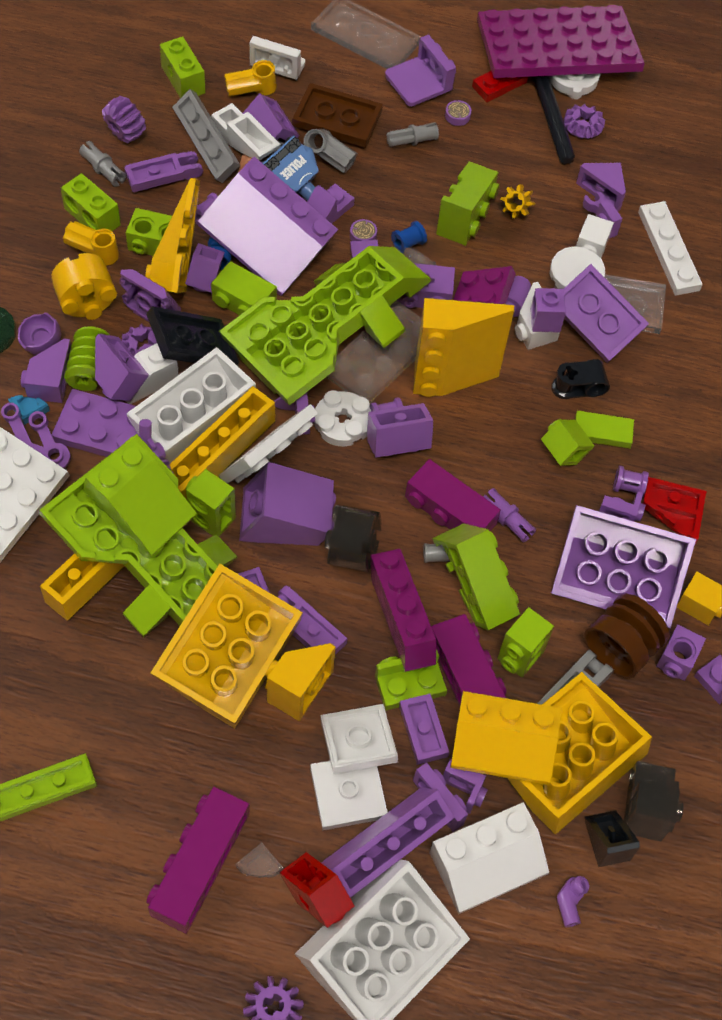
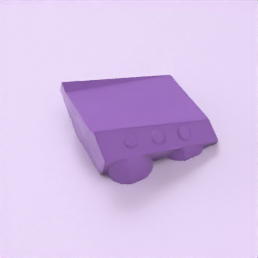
(144, 293)

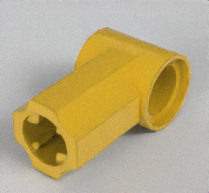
(258, 79)
(97, 242)

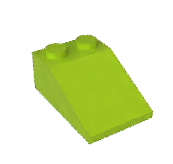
(139, 496)

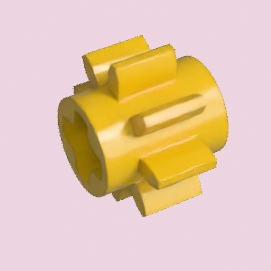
(522, 195)

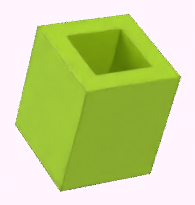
(567, 442)

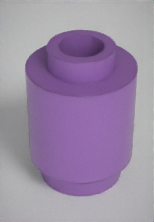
(518, 293)

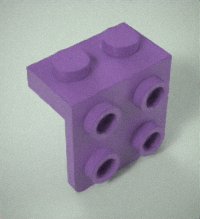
(423, 76)

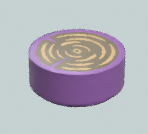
(458, 113)
(363, 230)

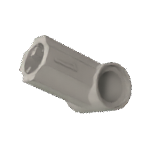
(332, 149)

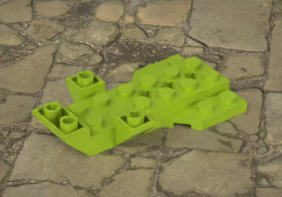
(297, 340)
(170, 577)

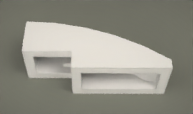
(244, 132)

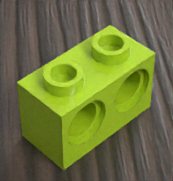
(90, 204)
(146, 231)
(212, 501)
(525, 642)

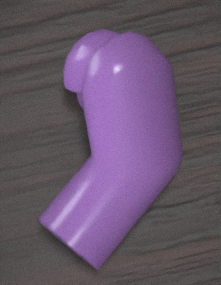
(569, 897)

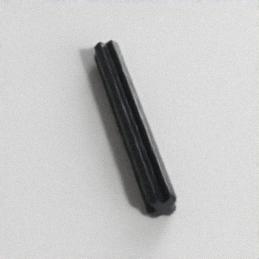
(554, 119)

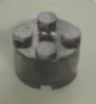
(353, 537)

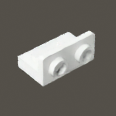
(284, 58)

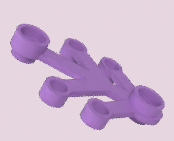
(49, 444)

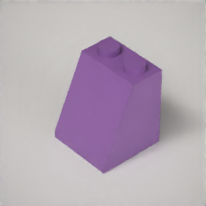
(287, 507)

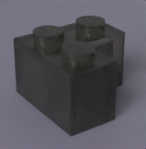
(652, 801)

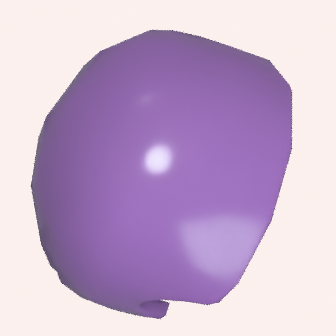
(39, 333)

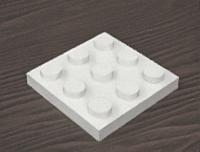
(269, 446)

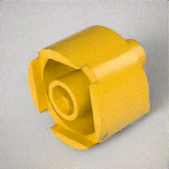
(83, 286)

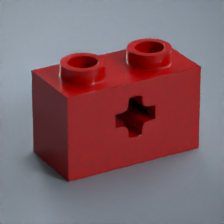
(317, 889)

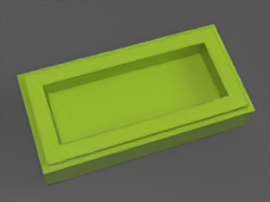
(606, 428)

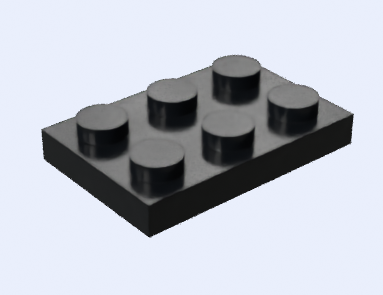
(187, 335)

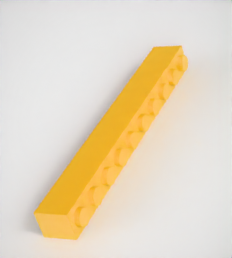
(213, 450)

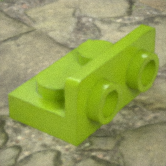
(399, 685)

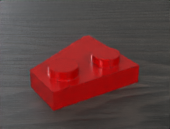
(675, 506)

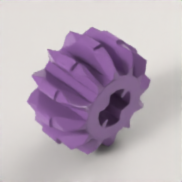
(123, 119)
(267, 996)

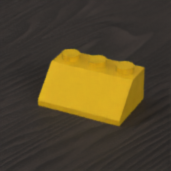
(506, 738)

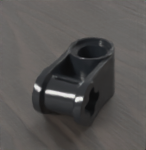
(584, 379)

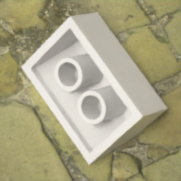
(490, 857)

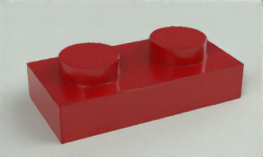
(492, 88)

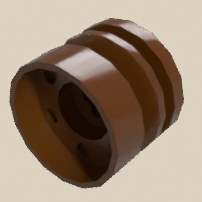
(627, 635)

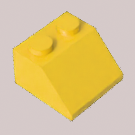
(299, 678)

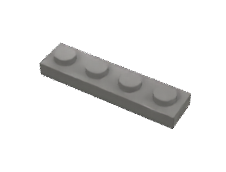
(206, 136)

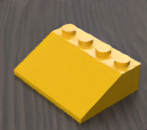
(459, 345)
(227, 645)
(592, 753)

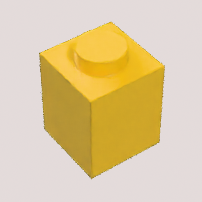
(702, 599)

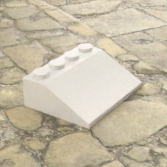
(384, 945)

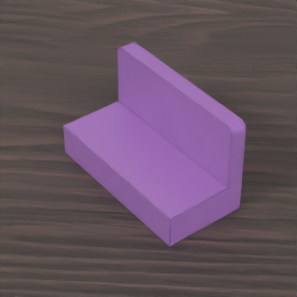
(271, 117)

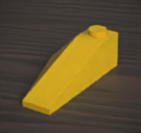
(173, 253)

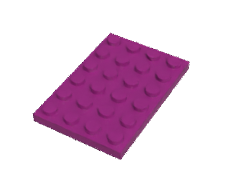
(559, 41)

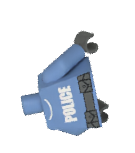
(294, 166)

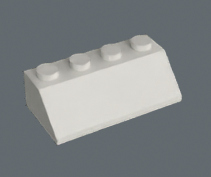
(192, 402)

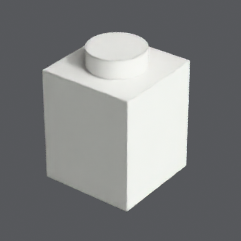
(595, 234)

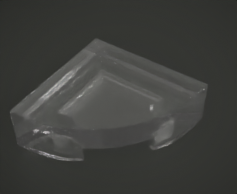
(259, 863)

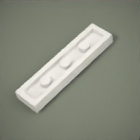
(670, 248)

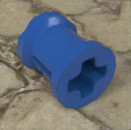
(409, 236)

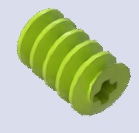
(81, 362)

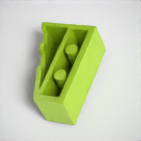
(468, 203)
(480, 573)

